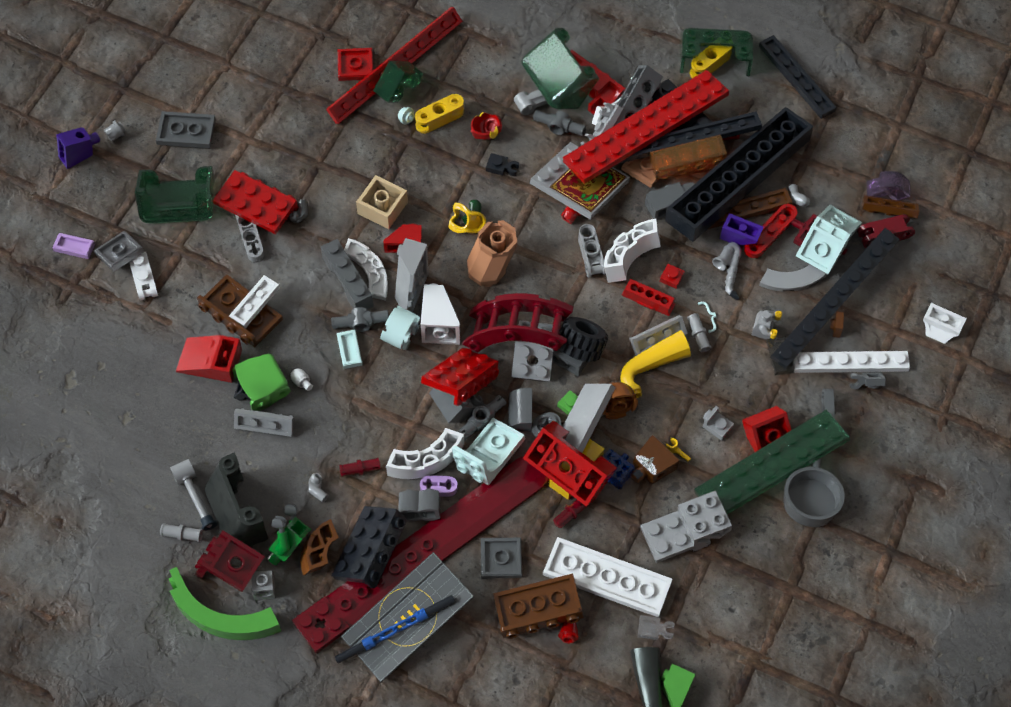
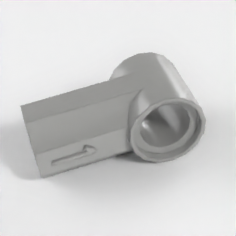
(528, 102)

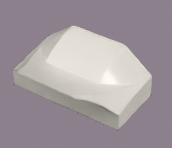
(942, 323)

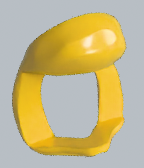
(474, 223)

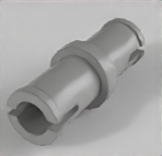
(699, 332)
(181, 532)

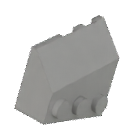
(411, 273)

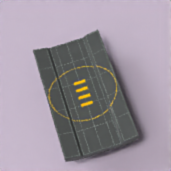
(418, 590)

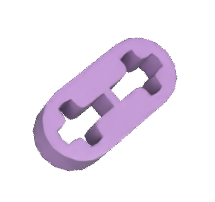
(439, 483)

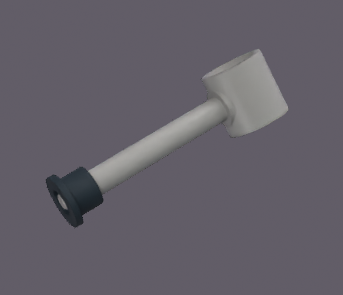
(183, 474)

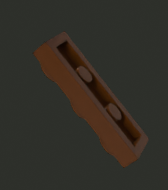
(890, 207)

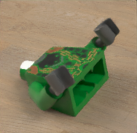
(288, 536)

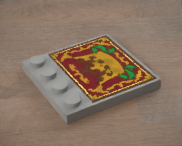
(567, 188)

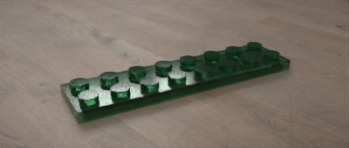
(775, 461)

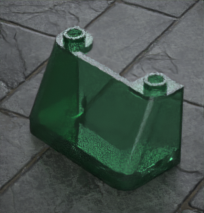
(558, 72)
(174, 199)

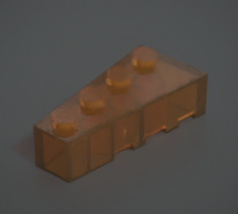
(688, 158)

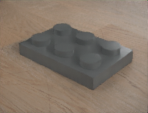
(185, 129)

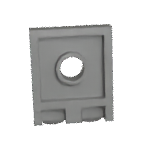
(523, 350)

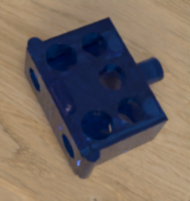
(621, 464)

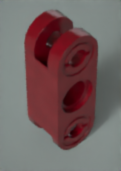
(895, 225)

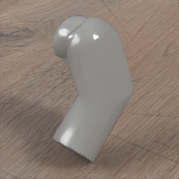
(798, 198)
(315, 487)

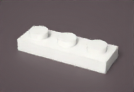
(254, 301)

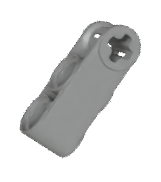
(593, 261)

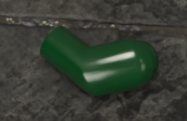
(475, 205)

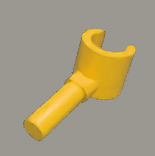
(675, 449)

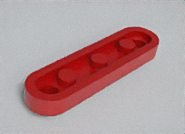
(772, 230)

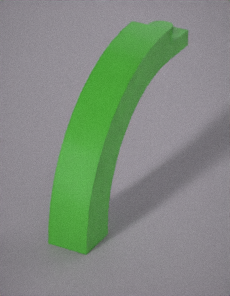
(221, 625)

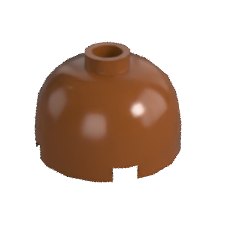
(621, 401)

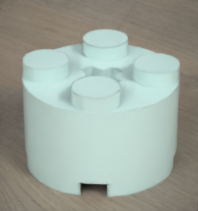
(400, 327)

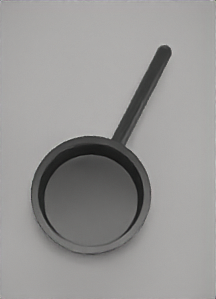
(813, 496)

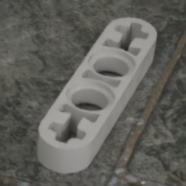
(245, 231)

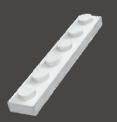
(851, 361)

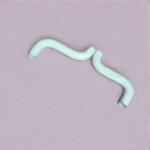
(711, 313)

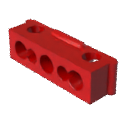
(649, 297)

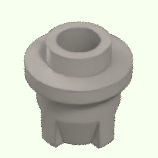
(115, 131)

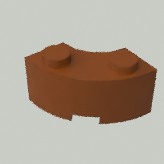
(316, 546)

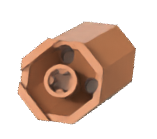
(491, 253)

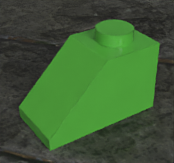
(676, 685)

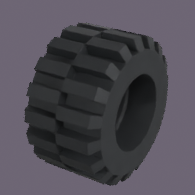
(584, 339)

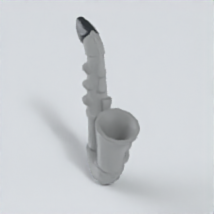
(729, 256)

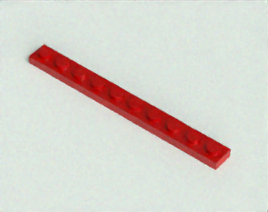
(409, 52)

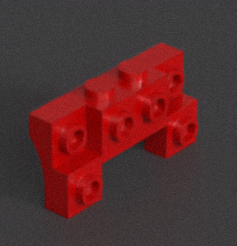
(605, 89)

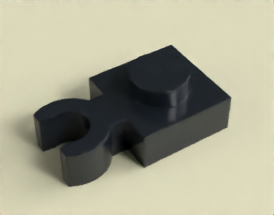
(499, 164)

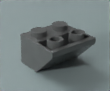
(455, 413)

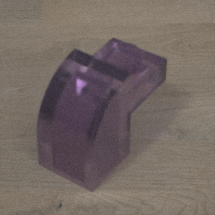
(891, 184)

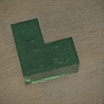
(395, 79)

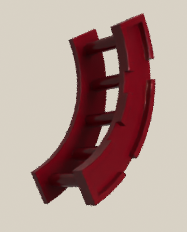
(514, 304)

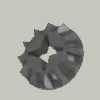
(542, 420)

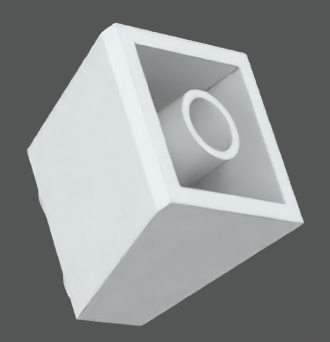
(438, 317)

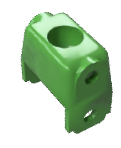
(261, 381)

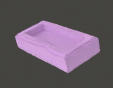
(73, 246)

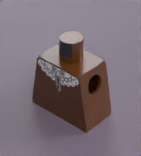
(653, 462)

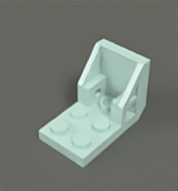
(827, 238)

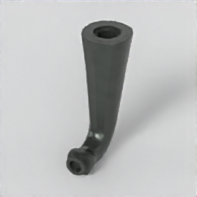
(647, 673)

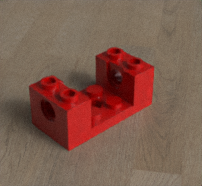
(585, 477)

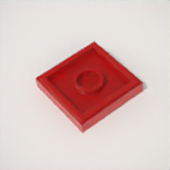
(354, 63)

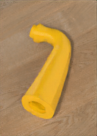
(666, 351)

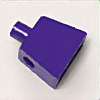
(75, 146)

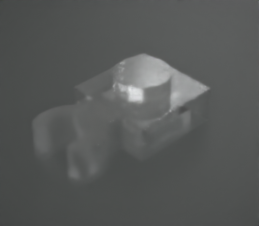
(650, 628)

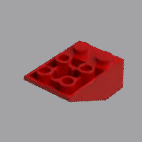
(210, 357)

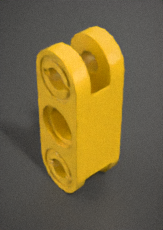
(710, 59)
(439, 113)

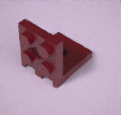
(218, 559)

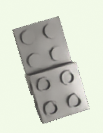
(687, 528)

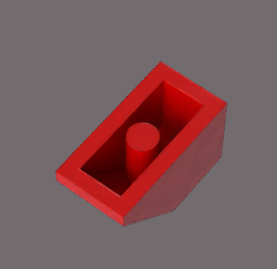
(409, 231)

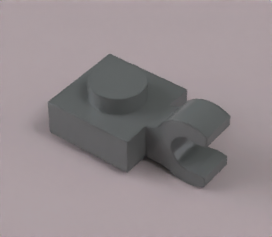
(870, 379)

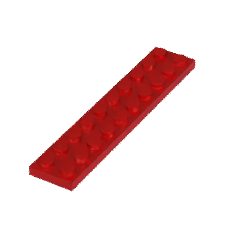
(645, 126)

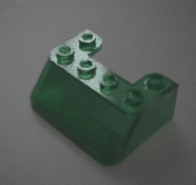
(693, 38)

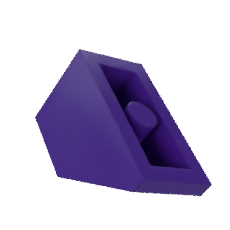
(740, 230)

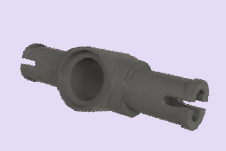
(559, 123)
(360, 319)
(487, 411)

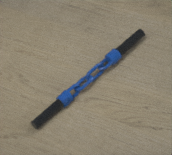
(420, 615)

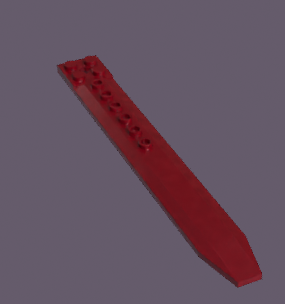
(442, 536)

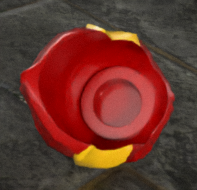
(486, 126)

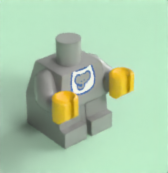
(764, 324)

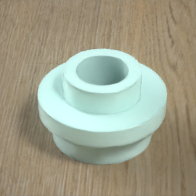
(406, 115)

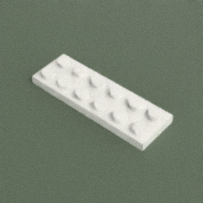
(609, 577)

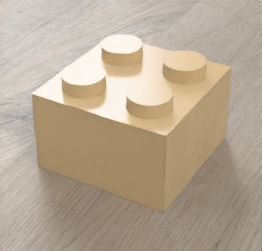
(382, 202)

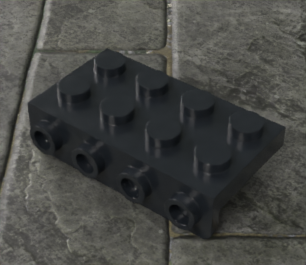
(370, 546)

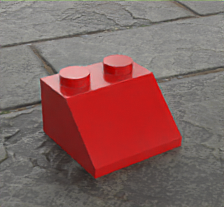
(766, 427)

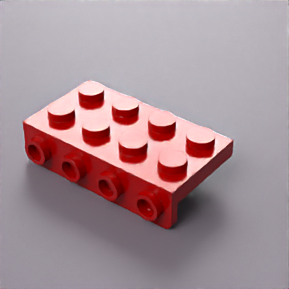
(255, 201)
(462, 374)

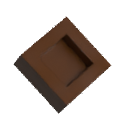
(836, 324)

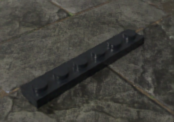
(797, 77)

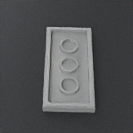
(587, 413)

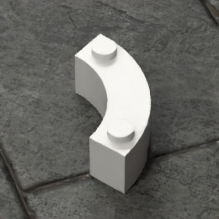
(628, 247)
(426, 462)

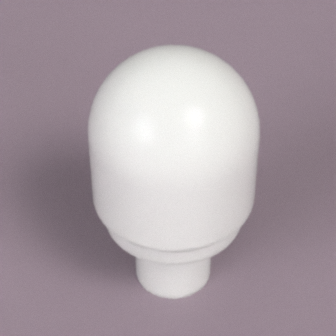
(301, 379)

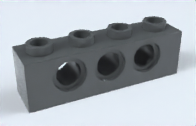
(634, 90)

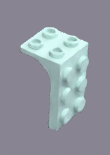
(488, 451)

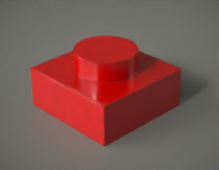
(672, 276)

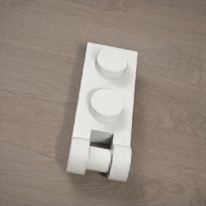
(143, 276)

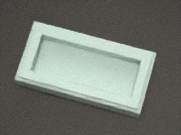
(349, 349)

